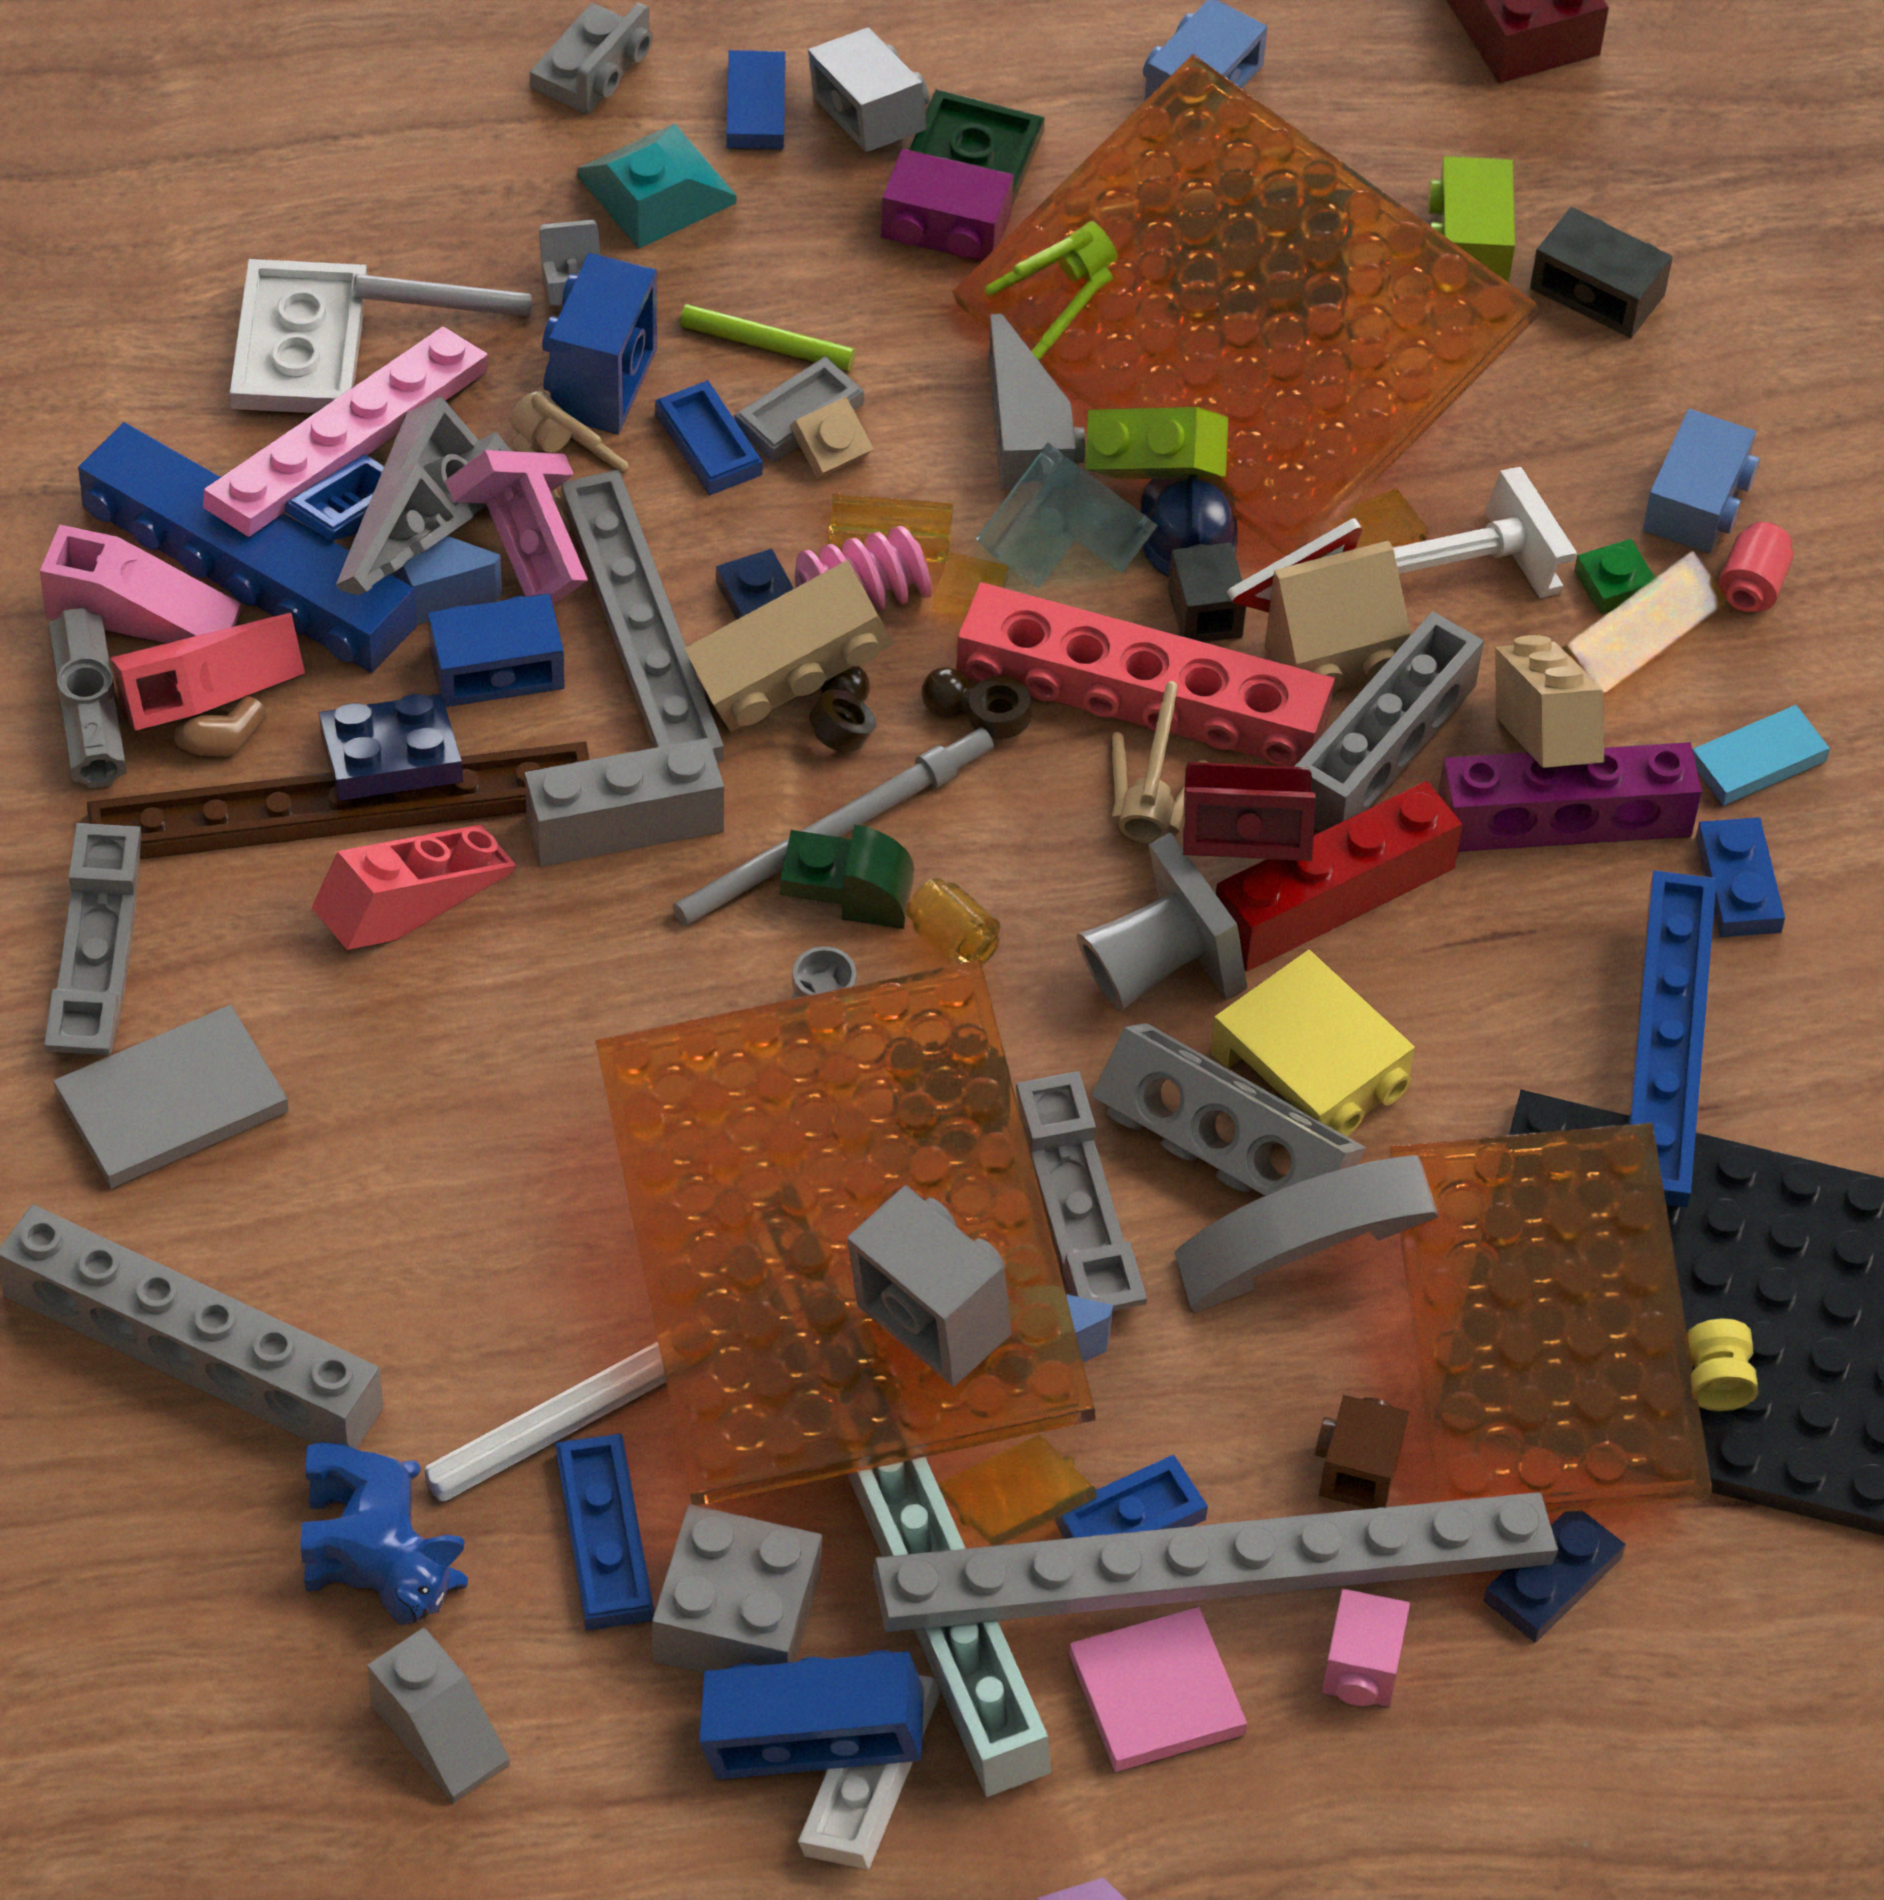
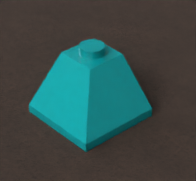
(656, 185)

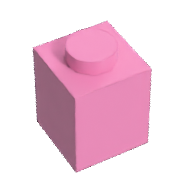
(1365, 1648)

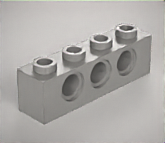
(1391, 719)
(1133, 1093)

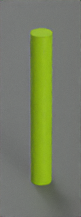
(766, 336)

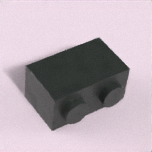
(1601, 272)

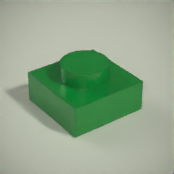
(1612, 573)

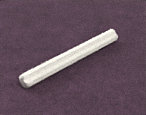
(545, 1424)

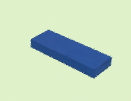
(604, 1532)

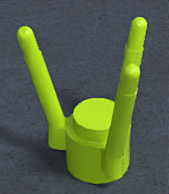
(1080, 255)

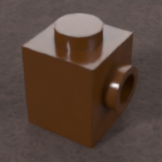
(1361, 1451)

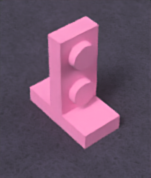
(525, 515)

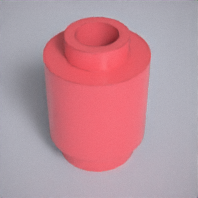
(1756, 567)

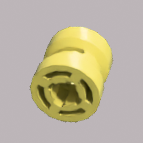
(1721, 1364)

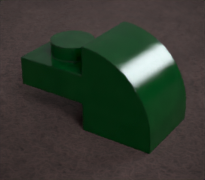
(864, 874)

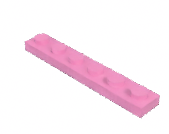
(343, 430)

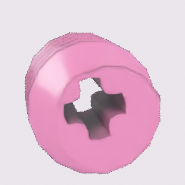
(879, 565)

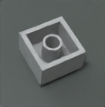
(930, 1284)
(735, 1592)

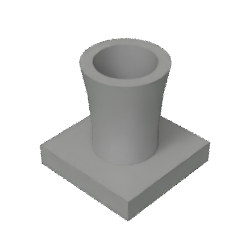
(1166, 934)

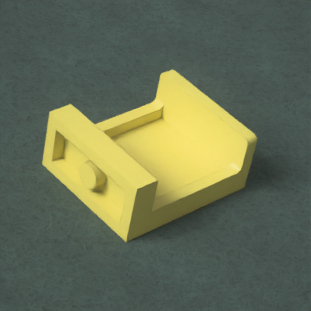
(1316, 1044)

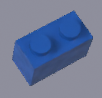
(496, 650)

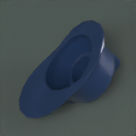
(1186, 515)

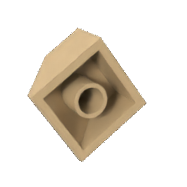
(1338, 614)

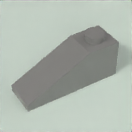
(1026, 406)

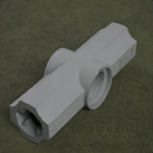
(87, 698)

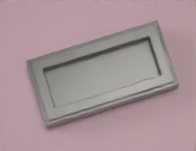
(769, 418)

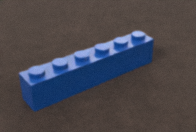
(277, 569)

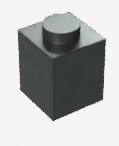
(1199, 592)

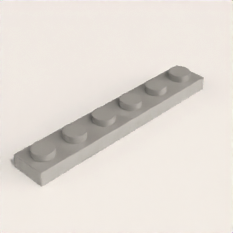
(638, 611)

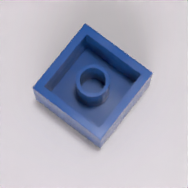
(602, 341)

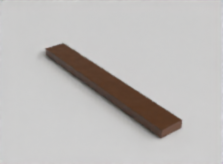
(311, 809)

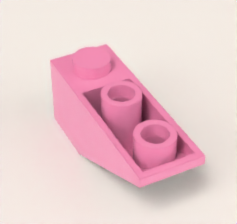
(129, 589)

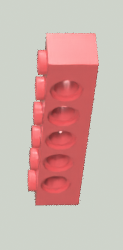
(1123, 673)

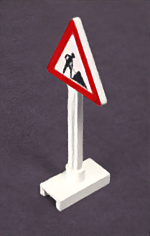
(1518, 527)

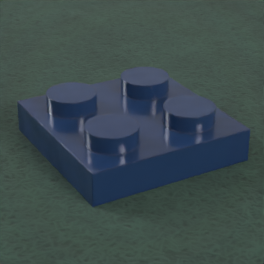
(390, 746)

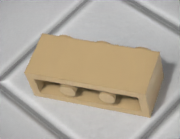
(789, 646)
(1549, 703)

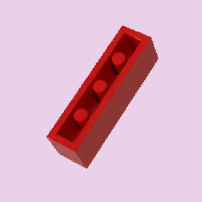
(1350, 874)

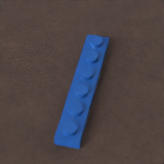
(1673, 1022)

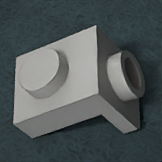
(564, 252)

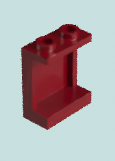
(1248, 811)

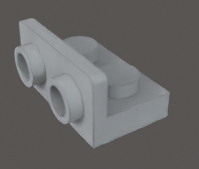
(593, 56)

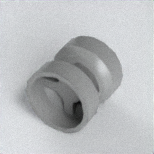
(822, 971)

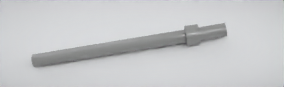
(930, 770)

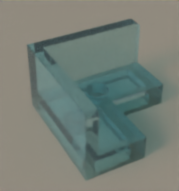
(1052, 509)

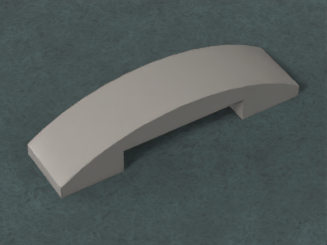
(96, 940)
(1076, 1192)
(1301, 1221)

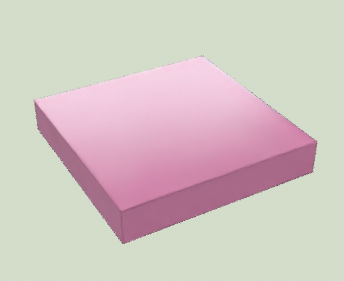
(1157, 1689)

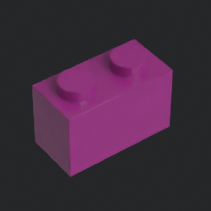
(946, 205)

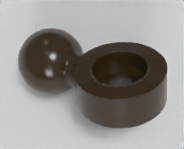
(995, 703)
(840, 715)

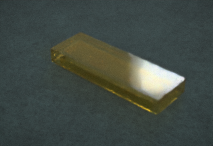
(1646, 622)

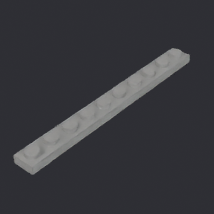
(1212, 1561)

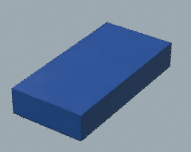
(756, 99)
(708, 437)

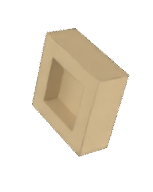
(831, 437)

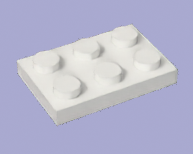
(296, 336)

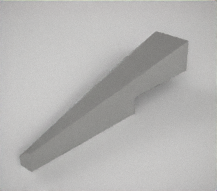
(411, 498)

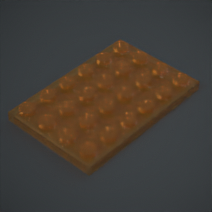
(1553, 1322)

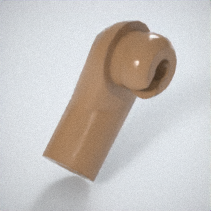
(220, 734)

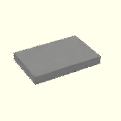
(171, 1096)

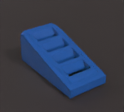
(338, 501)

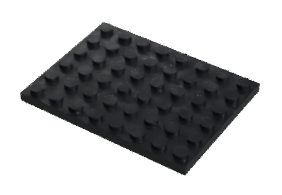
(1803, 1266)

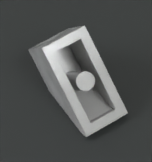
(436, 1714)

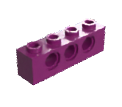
(1519, 804)

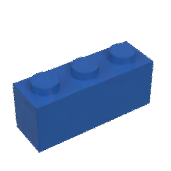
(812, 1715)

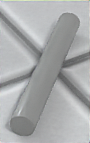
(441, 295)

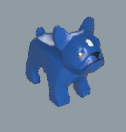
(375, 1537)

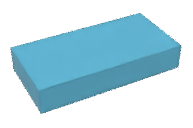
(1760, 755)

